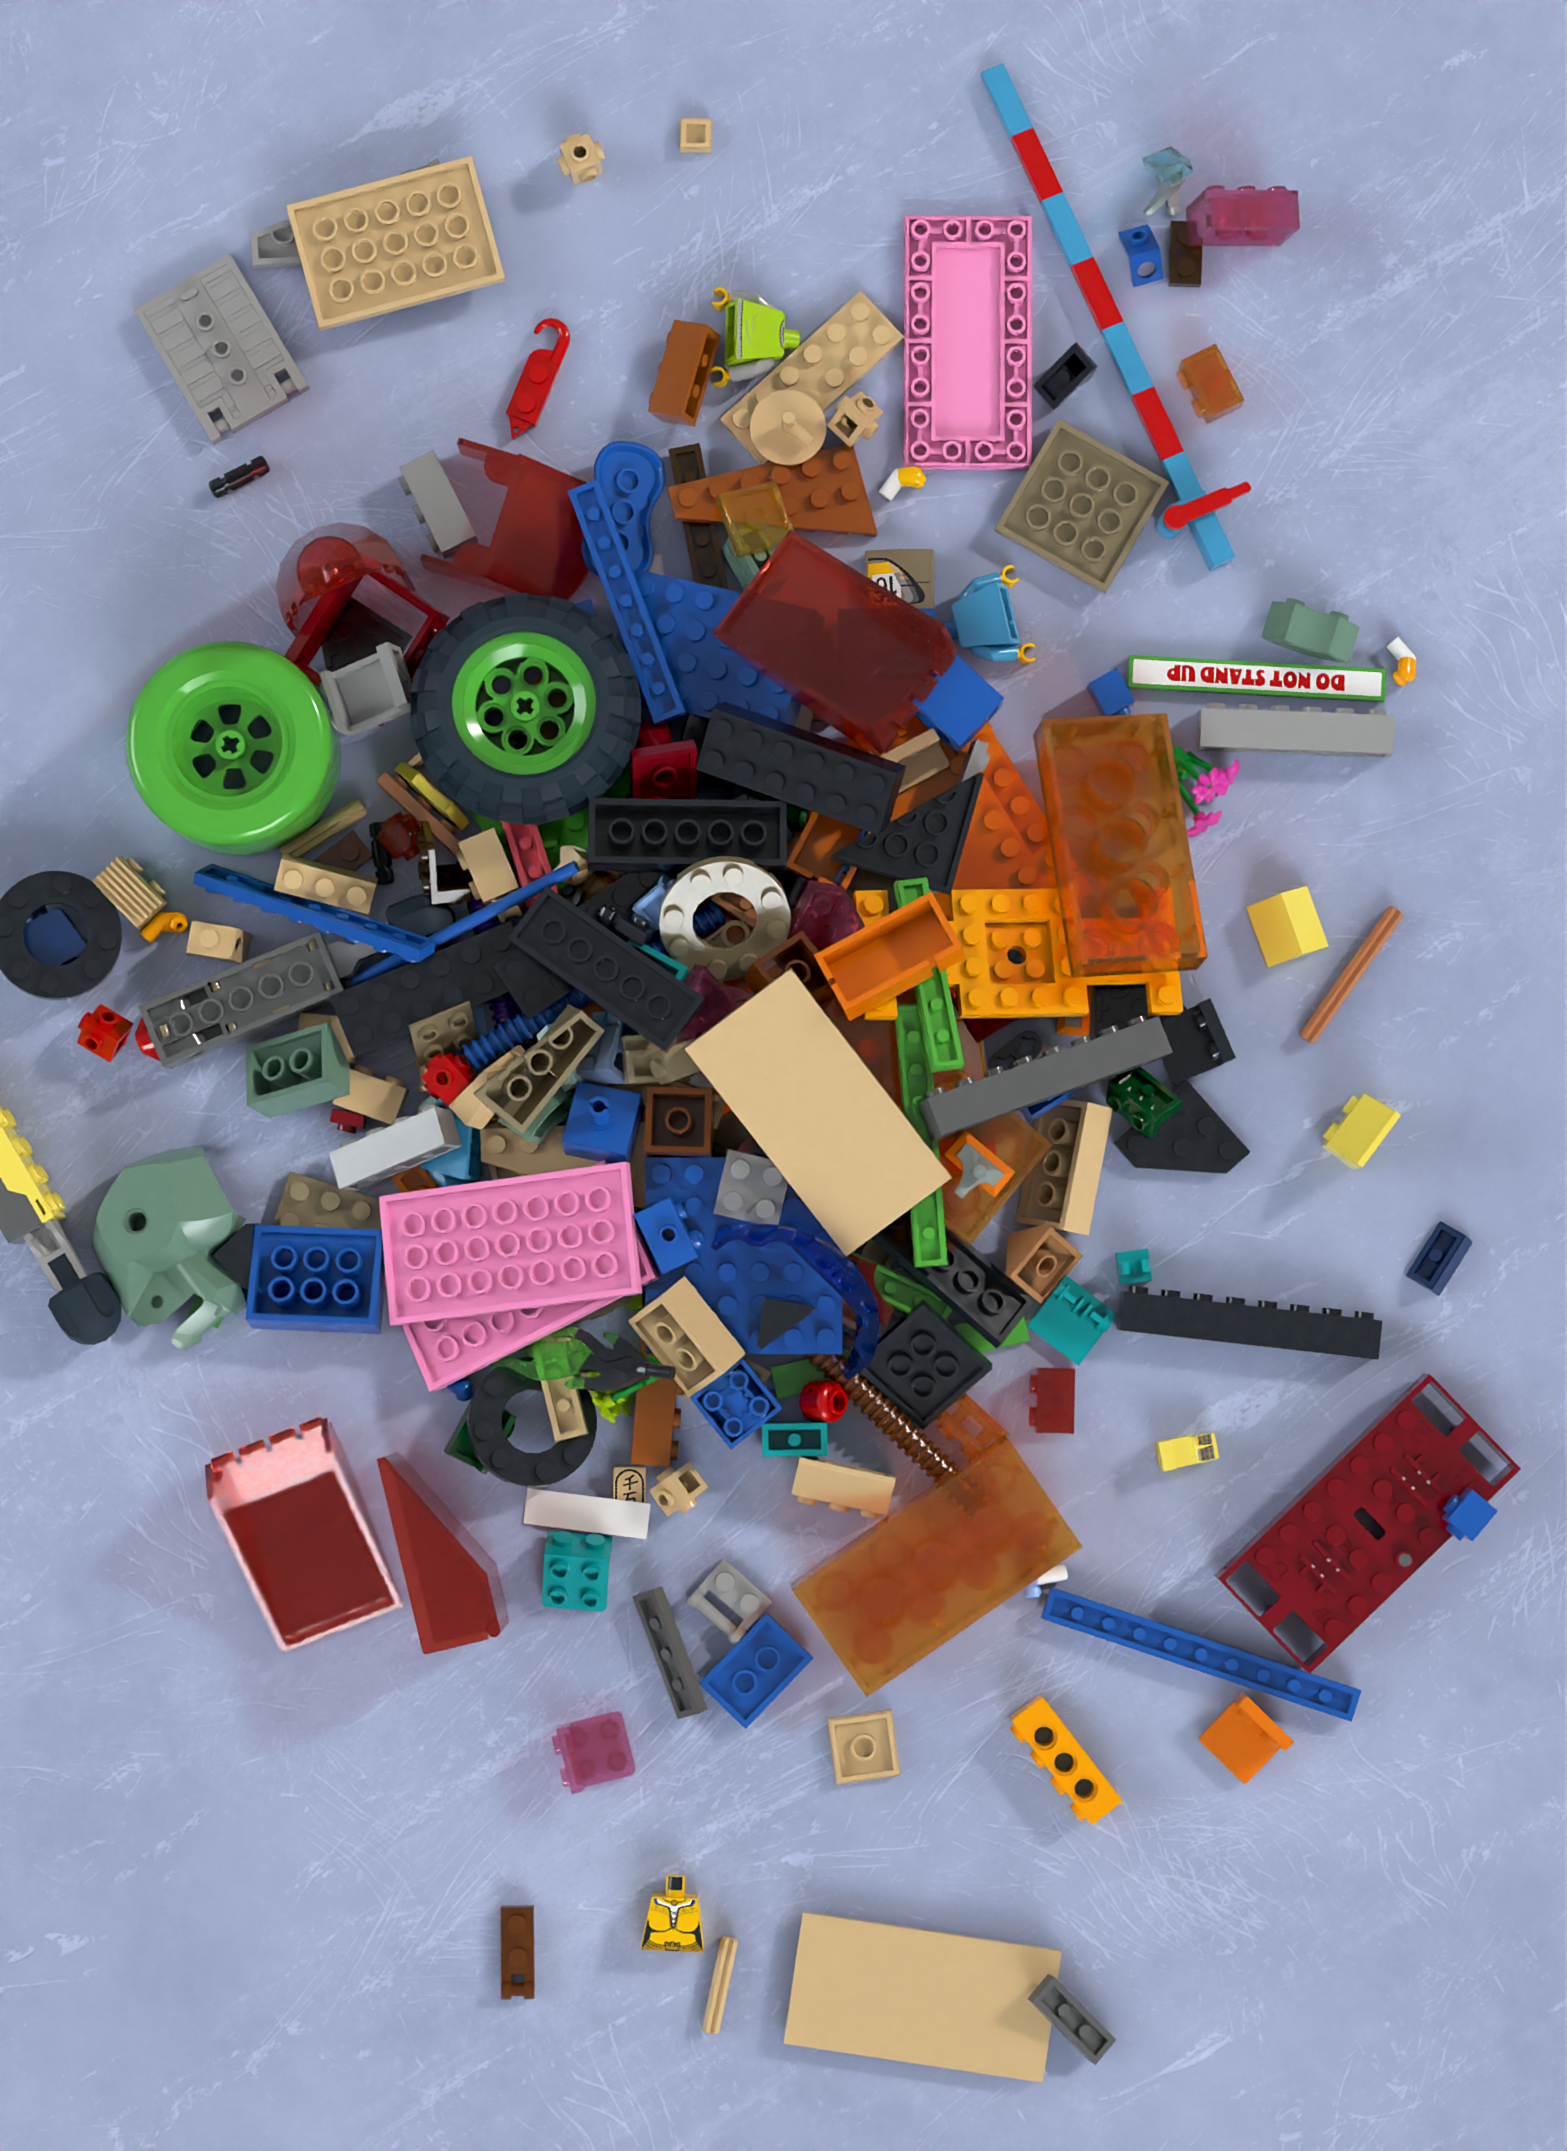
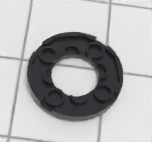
(92, 965)
(500, 1455)

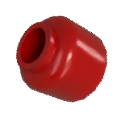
(823, 1401)

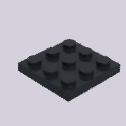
(925, 1364)

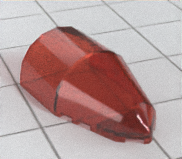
(329, 559)

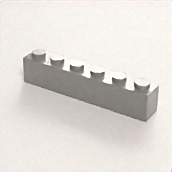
(1295, 731)

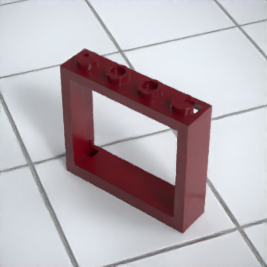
(330, 607)

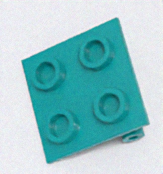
(1072, 1320)

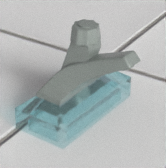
(1171, 170)

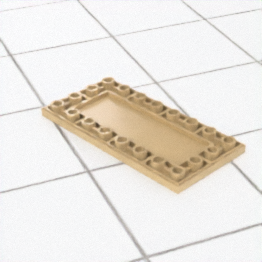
(818, 1112)
(919, 1996)

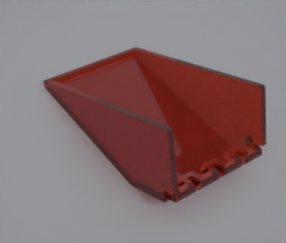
(838, 642)
(302, 1533)
(446, 1571)

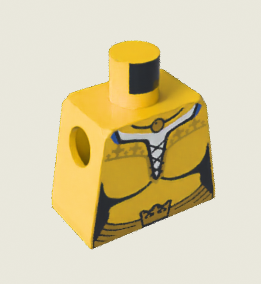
(674, 1919)

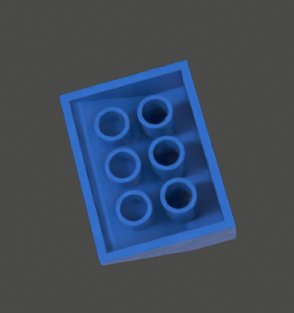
(316, 1279)

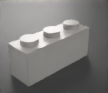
(436, 504)

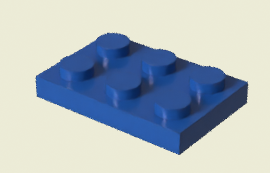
(756, 1670)

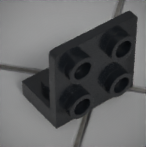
(1196, 1043)

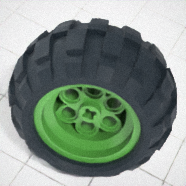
(505, 641)

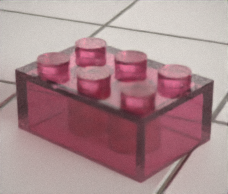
(1242, 216)

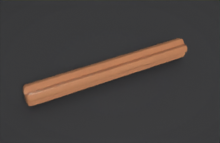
(1351, 975)

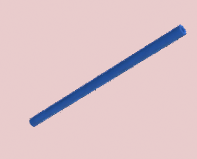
(476, 918)

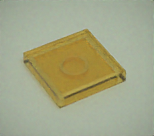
(754, 518)

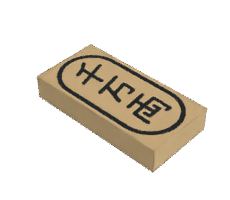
(629, 1484)

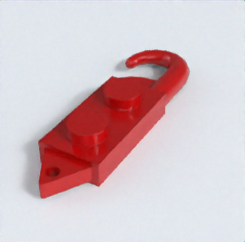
(537, 380)

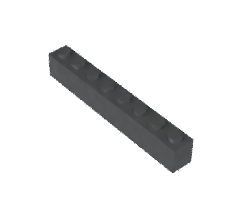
(1045, 1077)

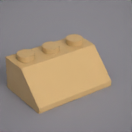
(687, 1336)
(843, 1486)

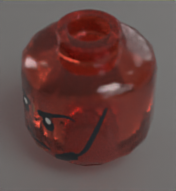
(399, 836)

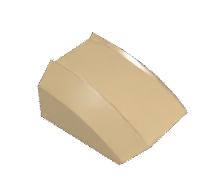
(468, 1106)

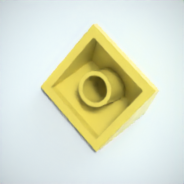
(1287, 926)

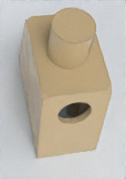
(218, 942)

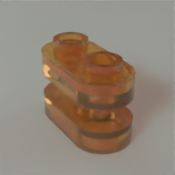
(951, 1426)

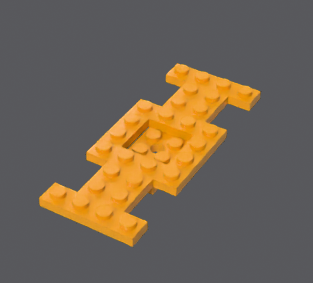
(996, 987)

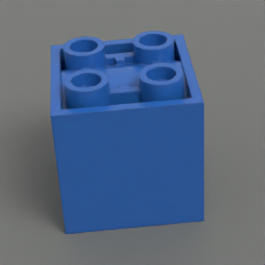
(959, 705)
(736, 1403)

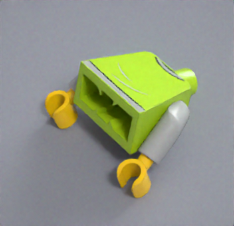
(752, 335)

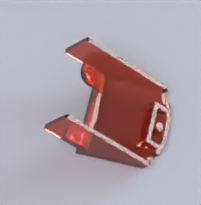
(536, 534)

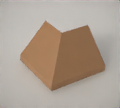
(1039, 1260)

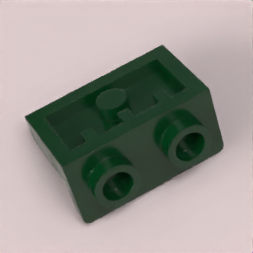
(1142, 1100)

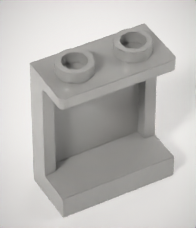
(368, 691)

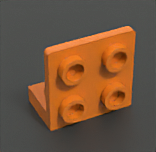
(1244, 1738)

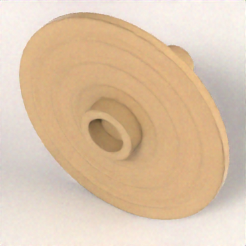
(787, 427)

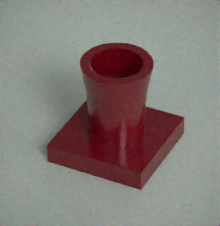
(662, 767)

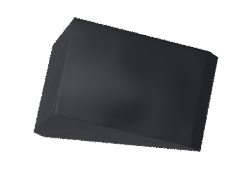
(237, 1254)
(780, 1316)

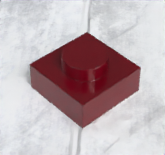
(348, 1121)

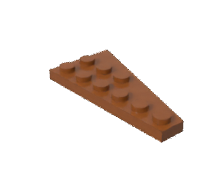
(817, 494)

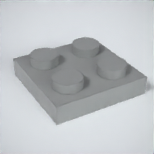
(751, 1189)

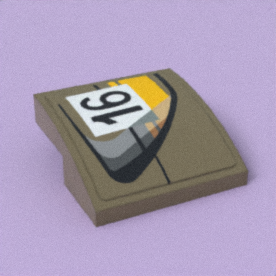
(904, 573)

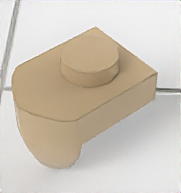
(568, 854)

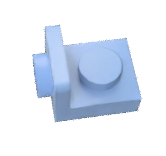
(649, 904)

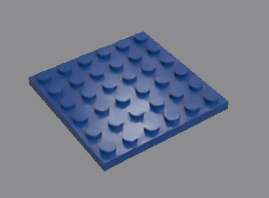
(741, 1275)

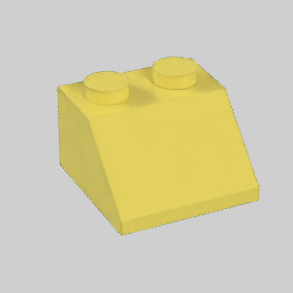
(1360, 1130)

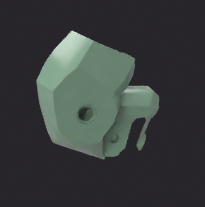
(160, 1242)

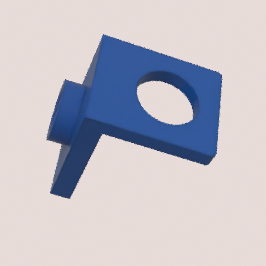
(1142, 248)

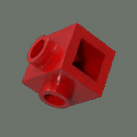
(104, 1032)
(436, 1080)

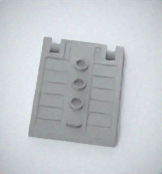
(221, 348)

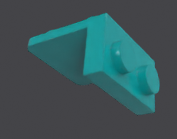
(576, 1571)

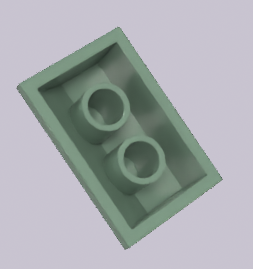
(296, 1071)

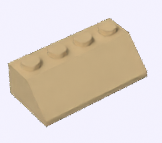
(1066, 1179)

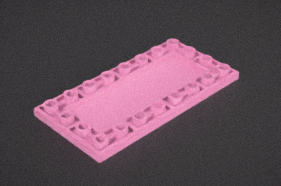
(967, 342)

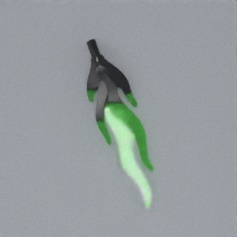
(586, 1354)

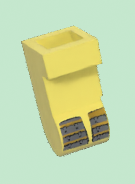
(1186, 1450)

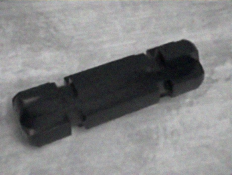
(239, 476)
(381, 858)

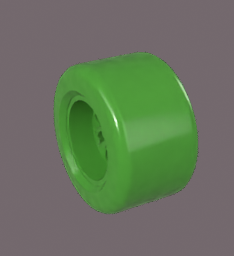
(271, 805)

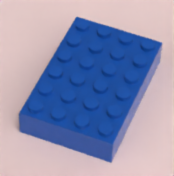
(699, 662)

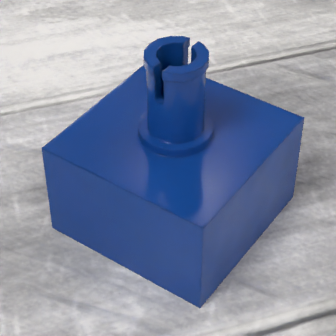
(602, 1123)

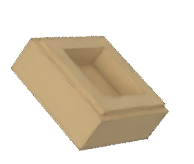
(695, 135)

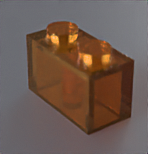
(1210, 384)

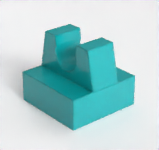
(1133, 1266)

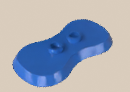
(632, 483)

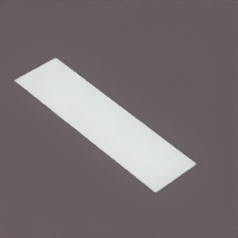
(586, 1513)

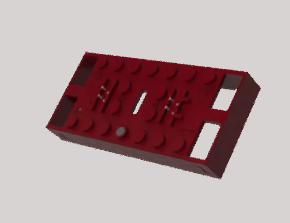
(1325, 1557)

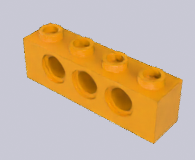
(1102, 1796)

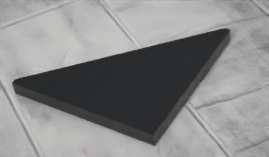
(920, 842)

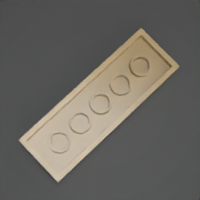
(823, 364)

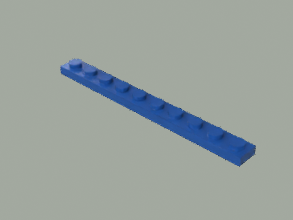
(1201, 1654)

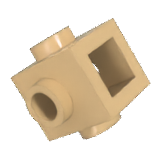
(585, 168)
(855, 418)
(678, 1489)

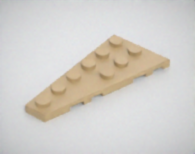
(513, 1152)

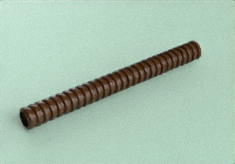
(885, 1416)

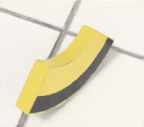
(432, 796)

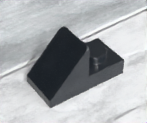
(1065, 376)

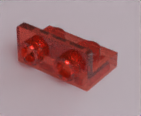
(1053, 1400)

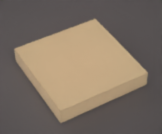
(863, 1746)

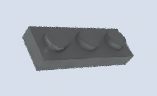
(1071, 2019)

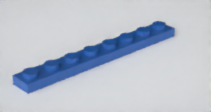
(627, 602)
(325, 917)

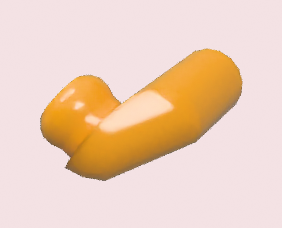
(164, 922)

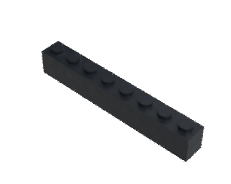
(1249, 1325)

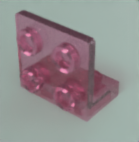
(825, 914)

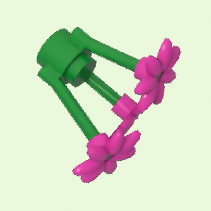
(1217, 781)

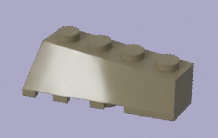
(533, 1078)

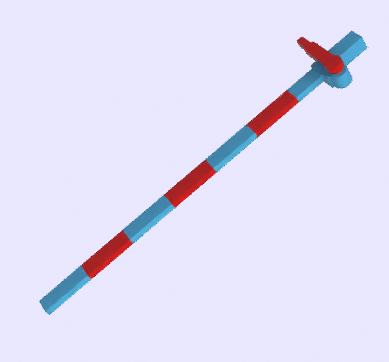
(1193, 504)

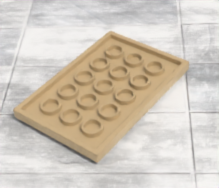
(395, 243)

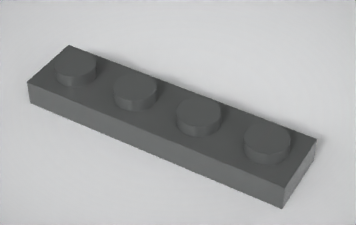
(670, 1652)

